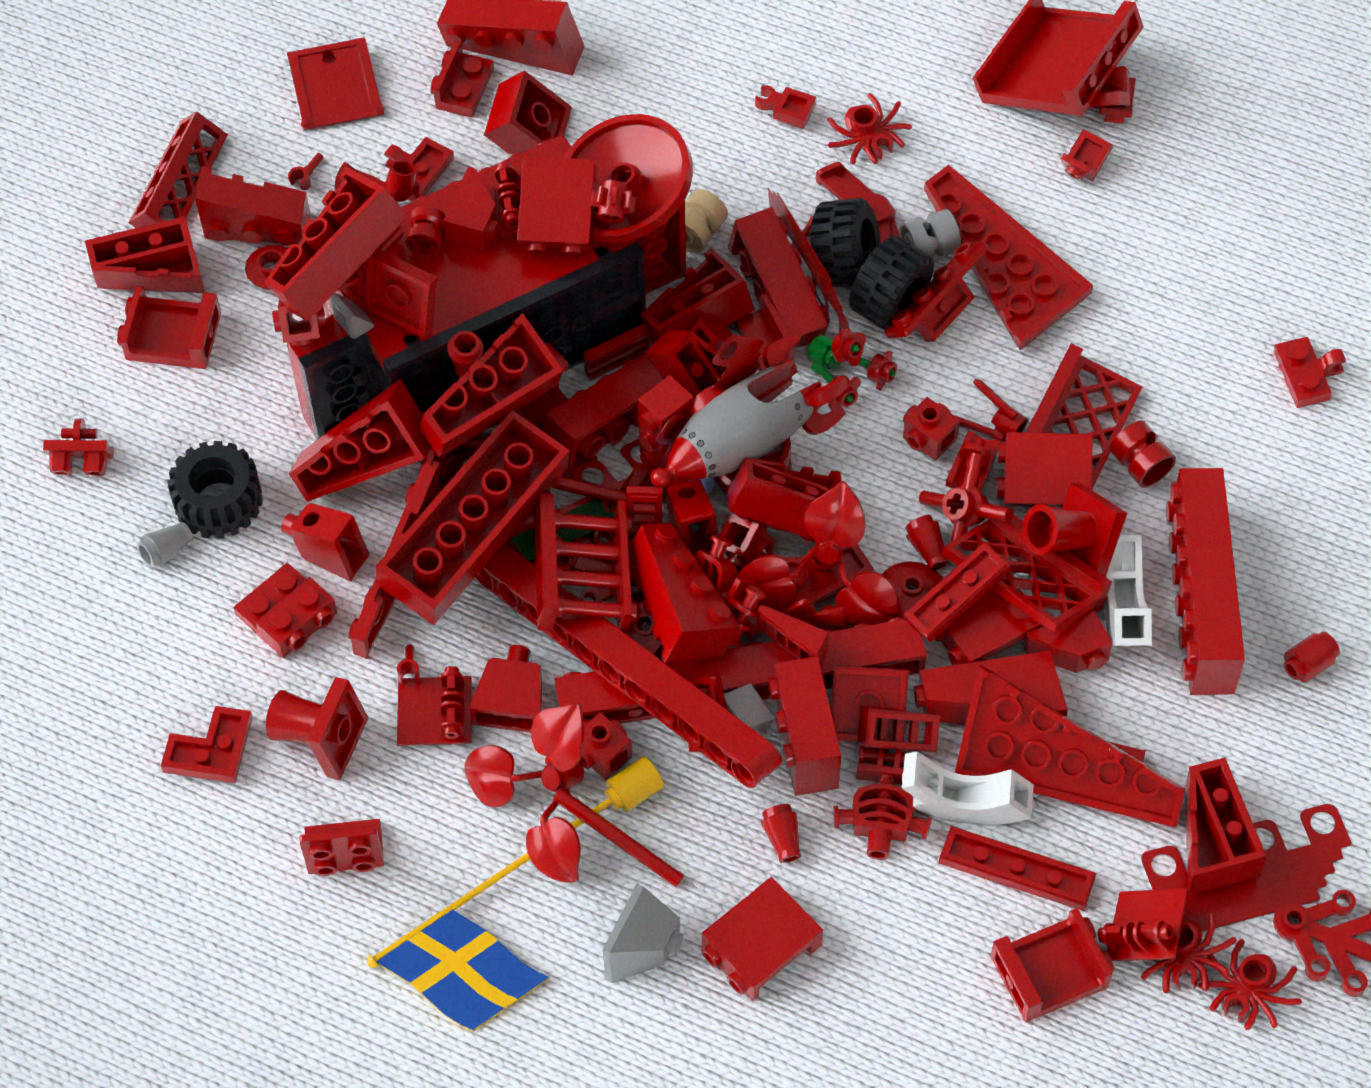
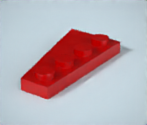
(819, 580)

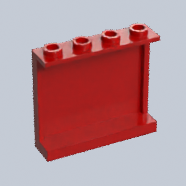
(1056, 57)

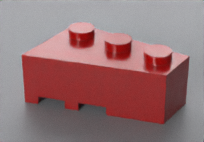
(147, 256)
(1218, 830)

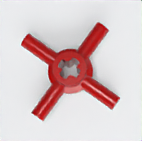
(966, 503)

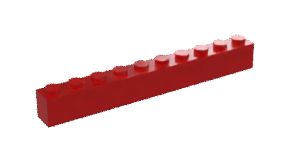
(879, 645)

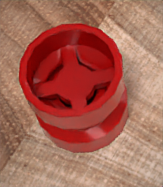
(426, 228)

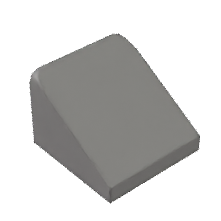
(350, 316)

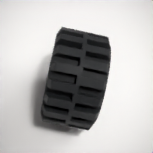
(844, 237)
(889, 280)
(210, 466)

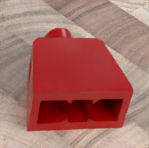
(688, 505)
(327, 539)
(508, 692)

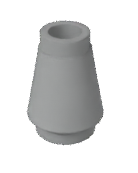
(163, 544)

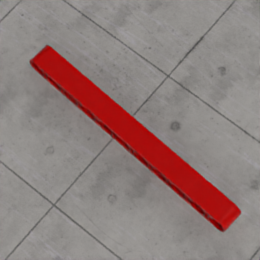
(638, 675)

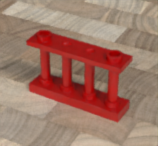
(551, 577)

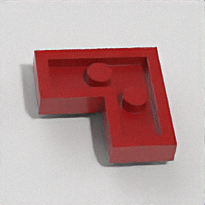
(211, 757)

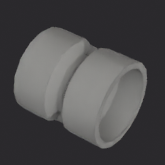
(935, 235)

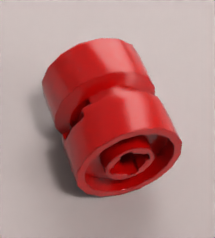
(1146, 457)

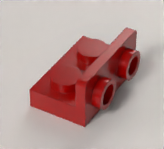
(461, 81)

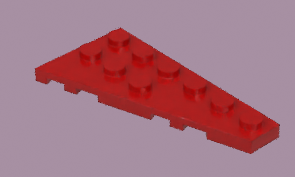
(1018, 271)
(1058, 755)

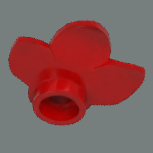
(827, 619)

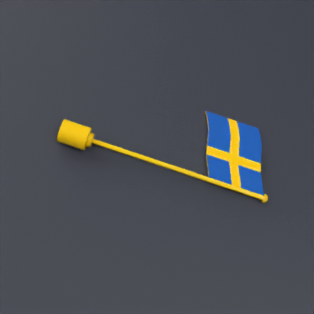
(462, 964)

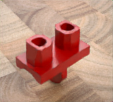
(974, 444)
(93, 451)

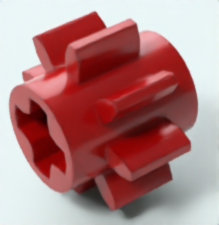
(613, 201)

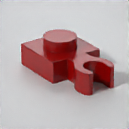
(789, 107)

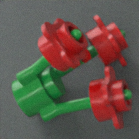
(848, 347)

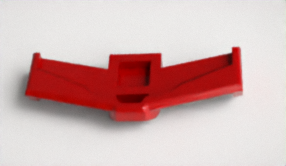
(847, 186)

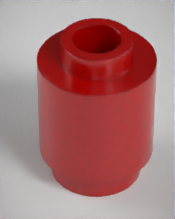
(1311, 656)

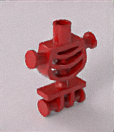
(738, 593)
(881, 809)

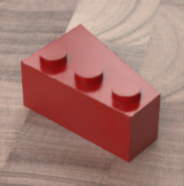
(249, 211)
(708, 292)
(686, 360)
(777, 495)
(806, 724)

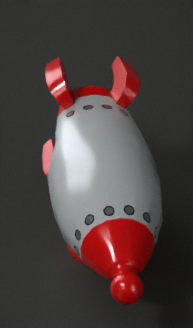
(743, 423)

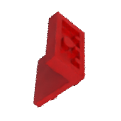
(342, 847)

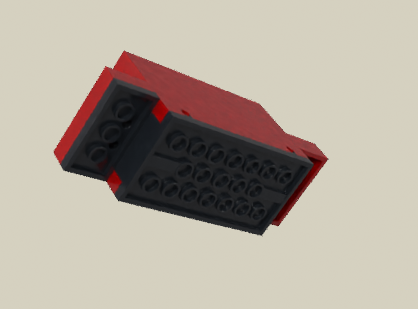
(564, 298)

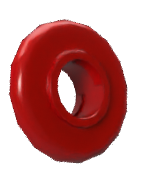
(256, 261)

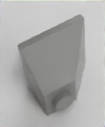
(641, 937)

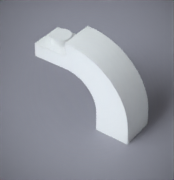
(1125, 608)
(966, 798)

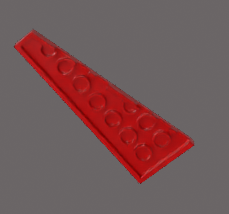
(432, 478)

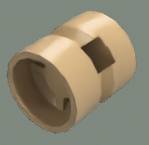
(702, 218)

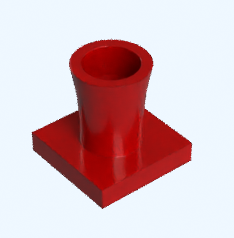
(1084, 527)
(328, 727)

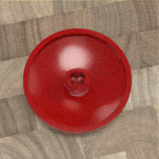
(646, 157)

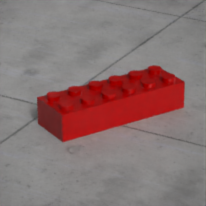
(472, 517)
(1205, 582)

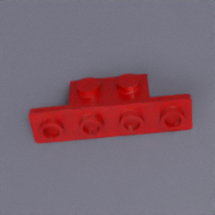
(941, 299)

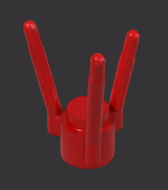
(1005, 419)

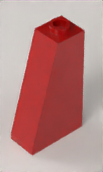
(950, 688)

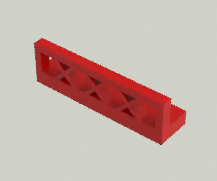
(171, 164)

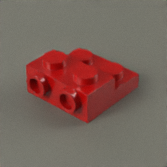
(286, 610)

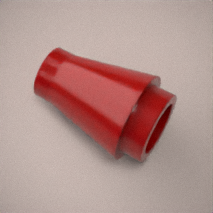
(464, 350)
(927, 540)
(782, 830)

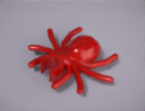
(869, 129)
(1190, 955)
(1251, 985)

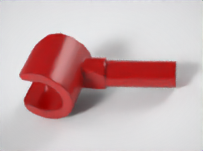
(304, 173)
(408, 665)

